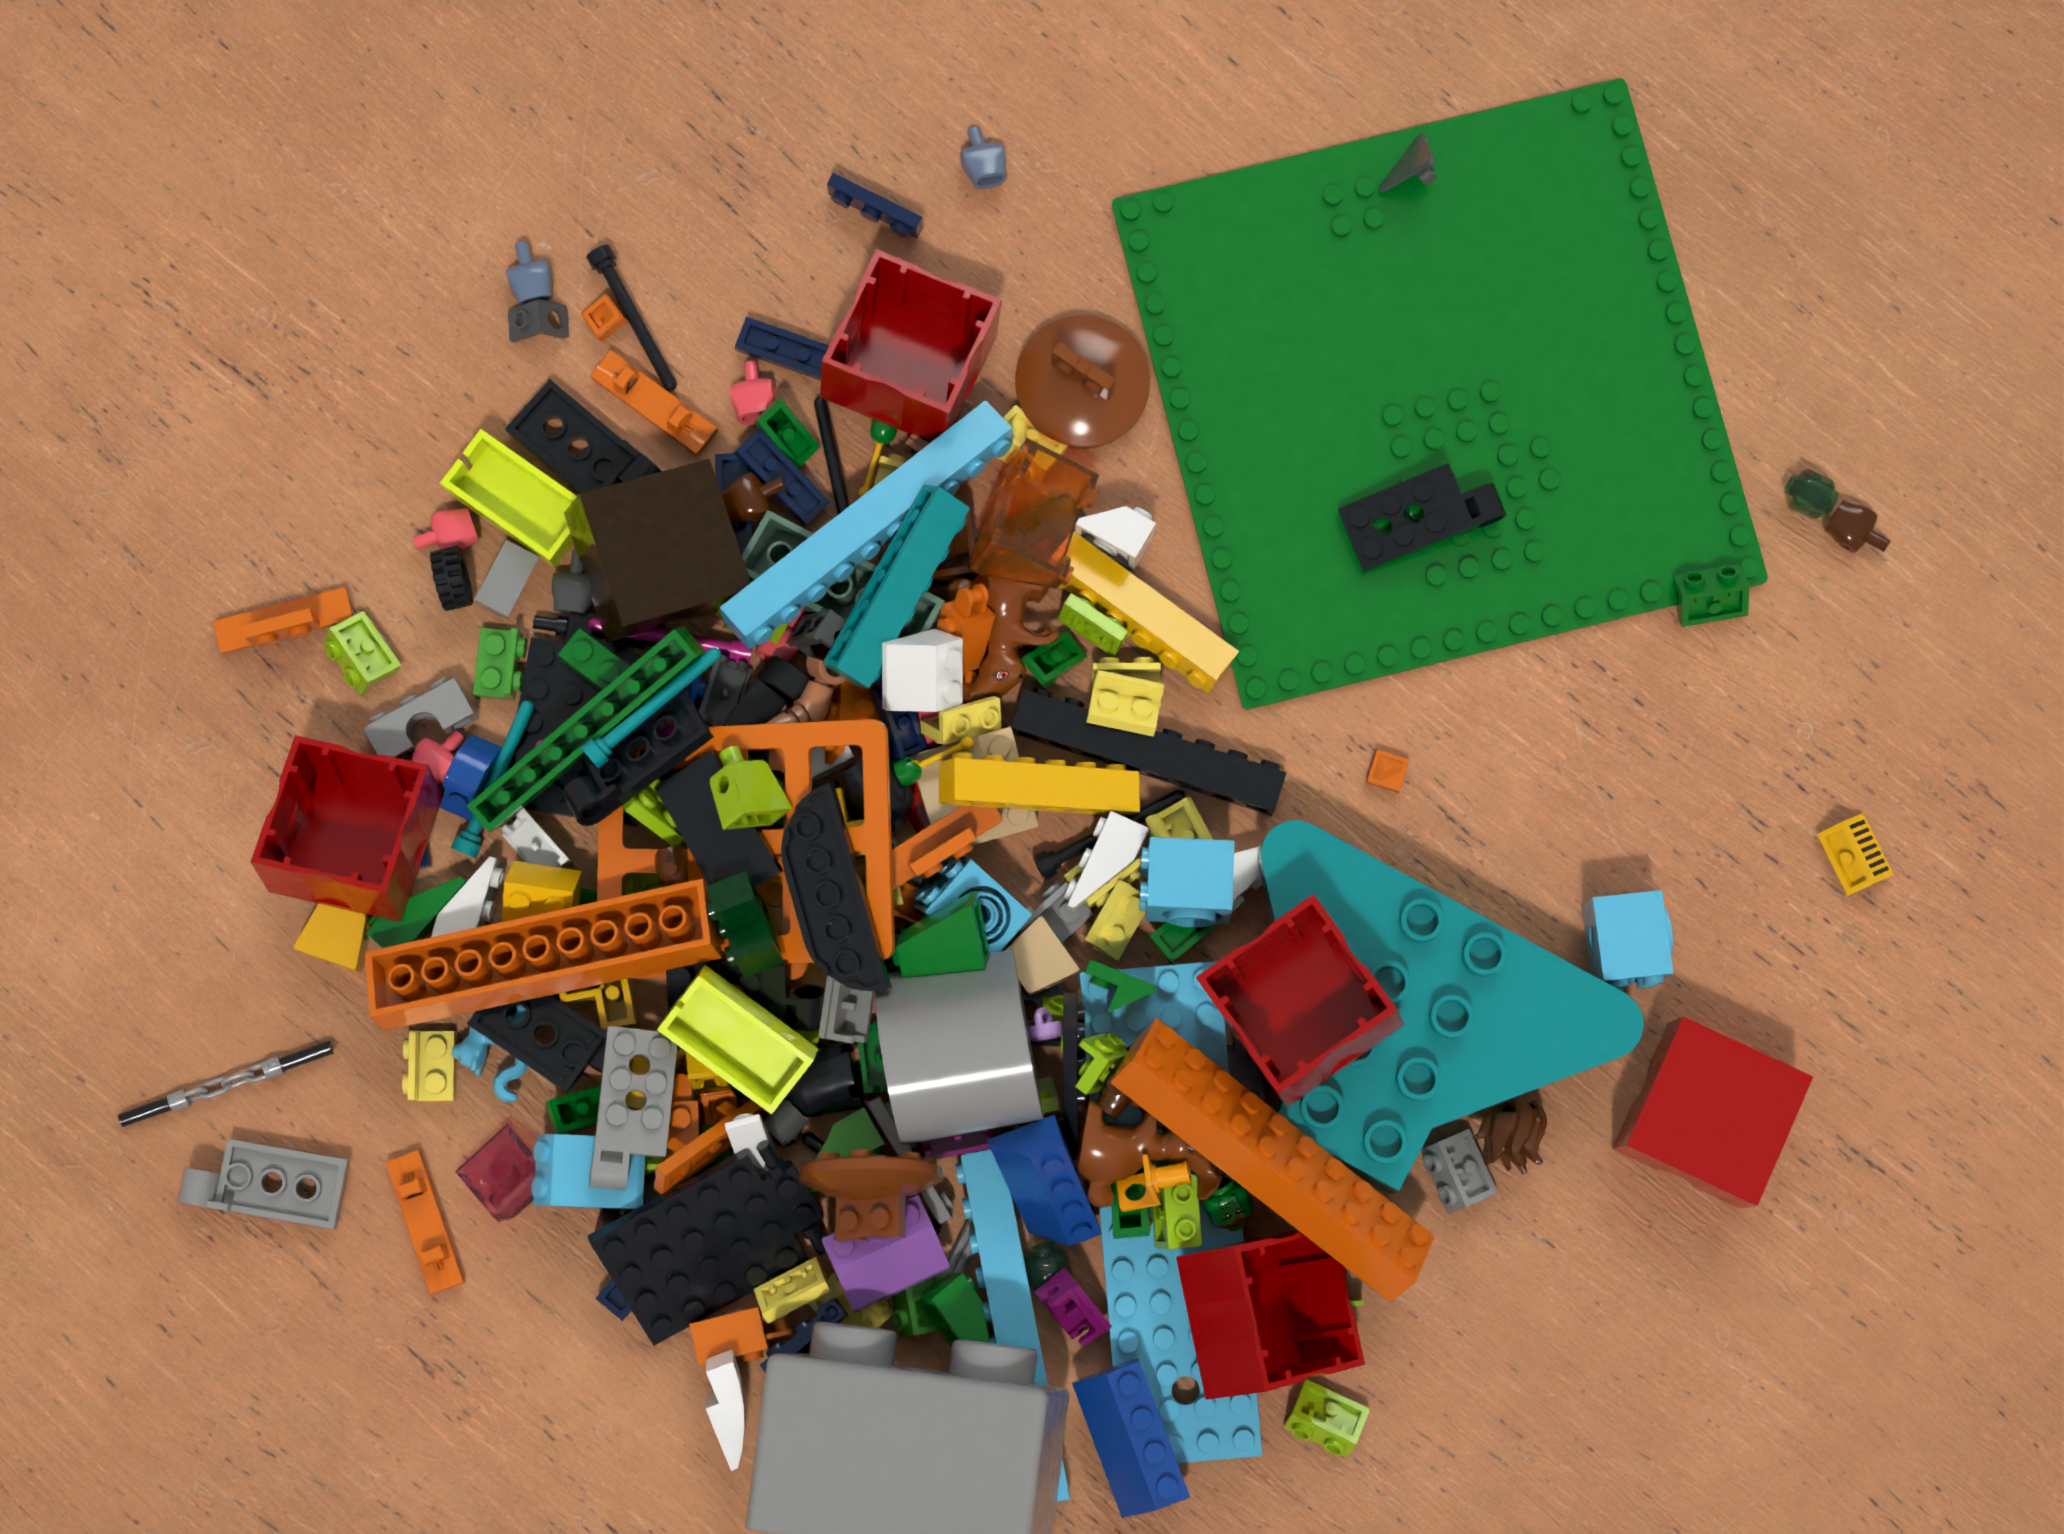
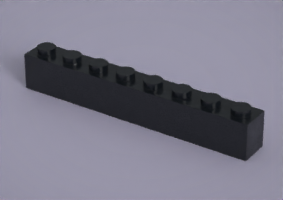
(1160, 757)

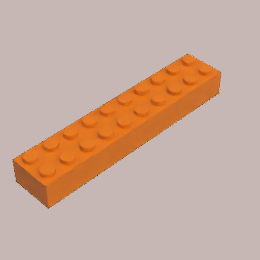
(541, 955)
(1273, 1160)

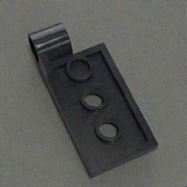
(607, 457)
(1444, 509)
(626, 775)
(769, 988)
(562, 1060)
(1072, 1062)

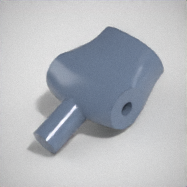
(983, 161)
(529, 278)

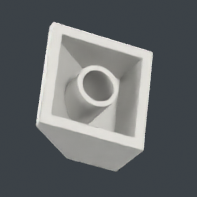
(1119, 534)
(922, 672)

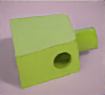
(747, 792)

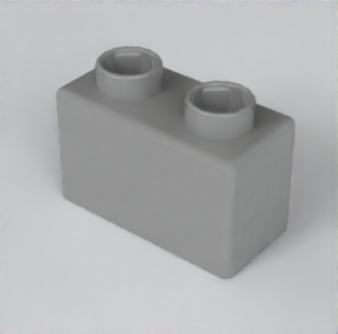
(905, 1447)

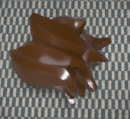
(1514, 1134)

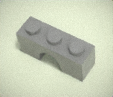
(445, 702)

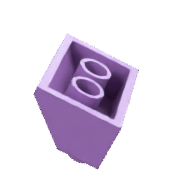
(887, 1266)

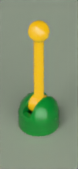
(881, 435)
(910, 769)

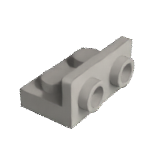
(1058, 917)
(1458, 1171)

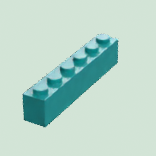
(897, 585)

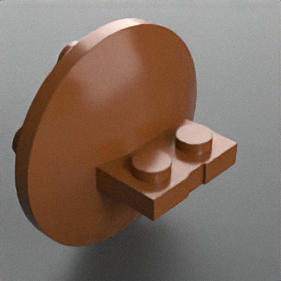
(1082, 381)
(870, 1190)

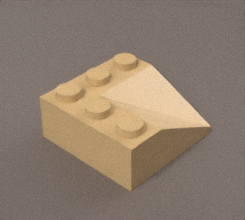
(993, 743)

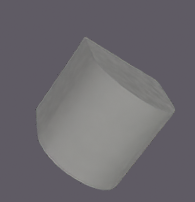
(957, 1052)

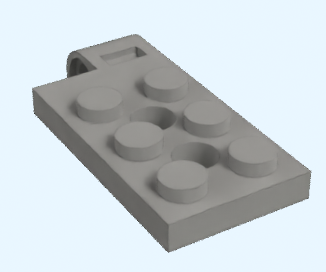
(623, 1130)
(243, 1190)

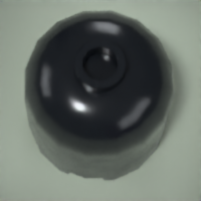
(900, 796)
(829, 1083)

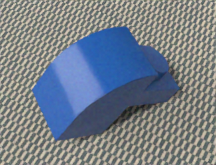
(468, 775)

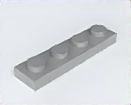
(938, 1203)

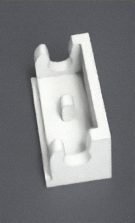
(534, 843)

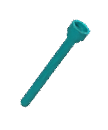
(601, 748)
(469, 840)

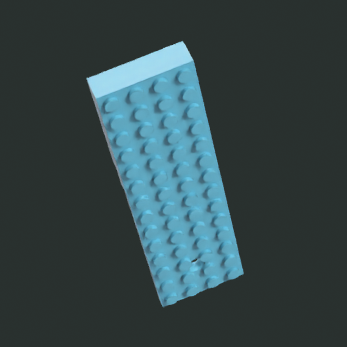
(1144, 1281)

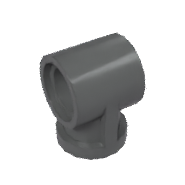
(785, 1124)

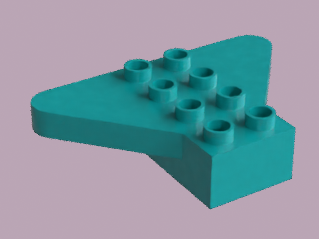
(1475, 1002)

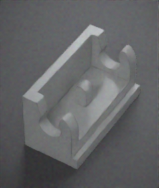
(506, 579)
(845, 1013)

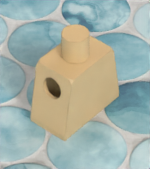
(1041, 958)

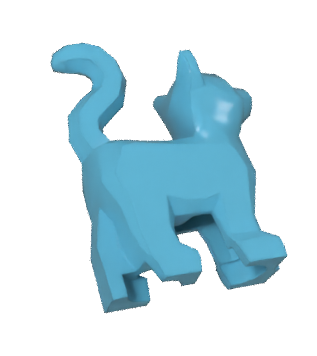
(473, 1054)

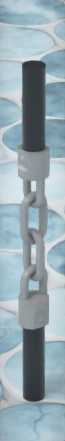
(180, 1099)

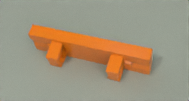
(654, 403)
(687, 1160)
(425, 1222)

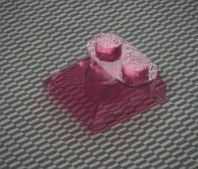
(501, 1174)

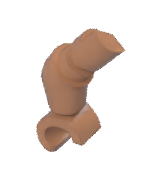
(816, 697)

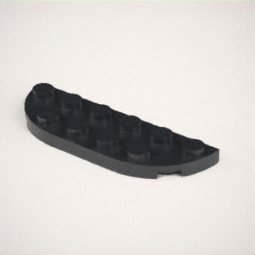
(831, 894)

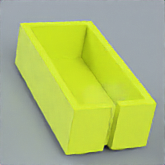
(513, 497)
(738, 1039)

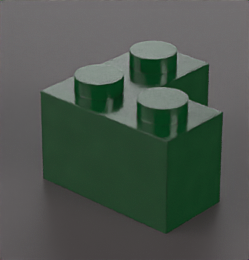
(745, 923)

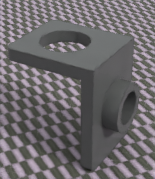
(533, 320)

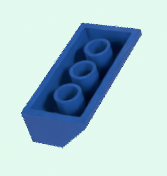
(1045, 1182)
(1130, 1439)

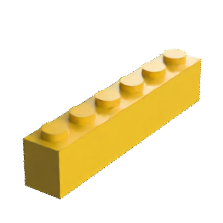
(1148, 616)
(1038, 786)

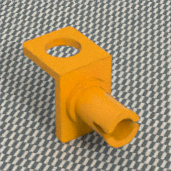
(1153, 1180)

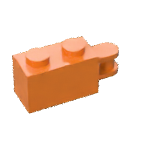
(971, 620)
(685, 1114)
(738, 1331)

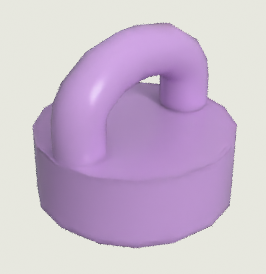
(1047, 1030)

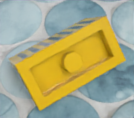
(1855, 854)

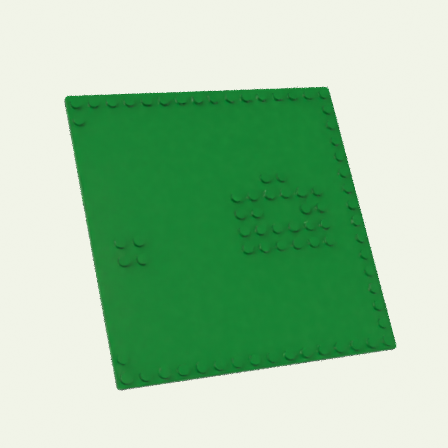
(1475, 322)

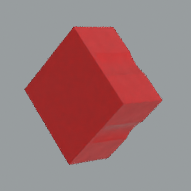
(909, 347)
(347, 828)
(1300, 1000)
(1713, 1113)
(1268, 1314)

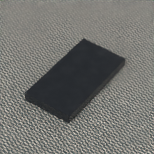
(695, 814)

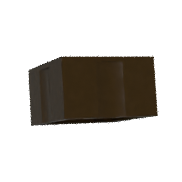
(657, 549)

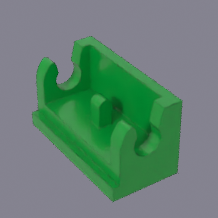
(872, 1064)

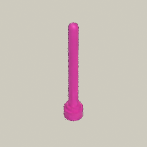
(735, 649)

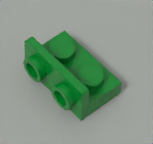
(1712, 595)

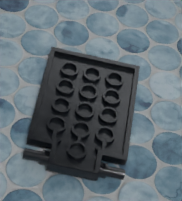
(558, 695)
(709, 1241)

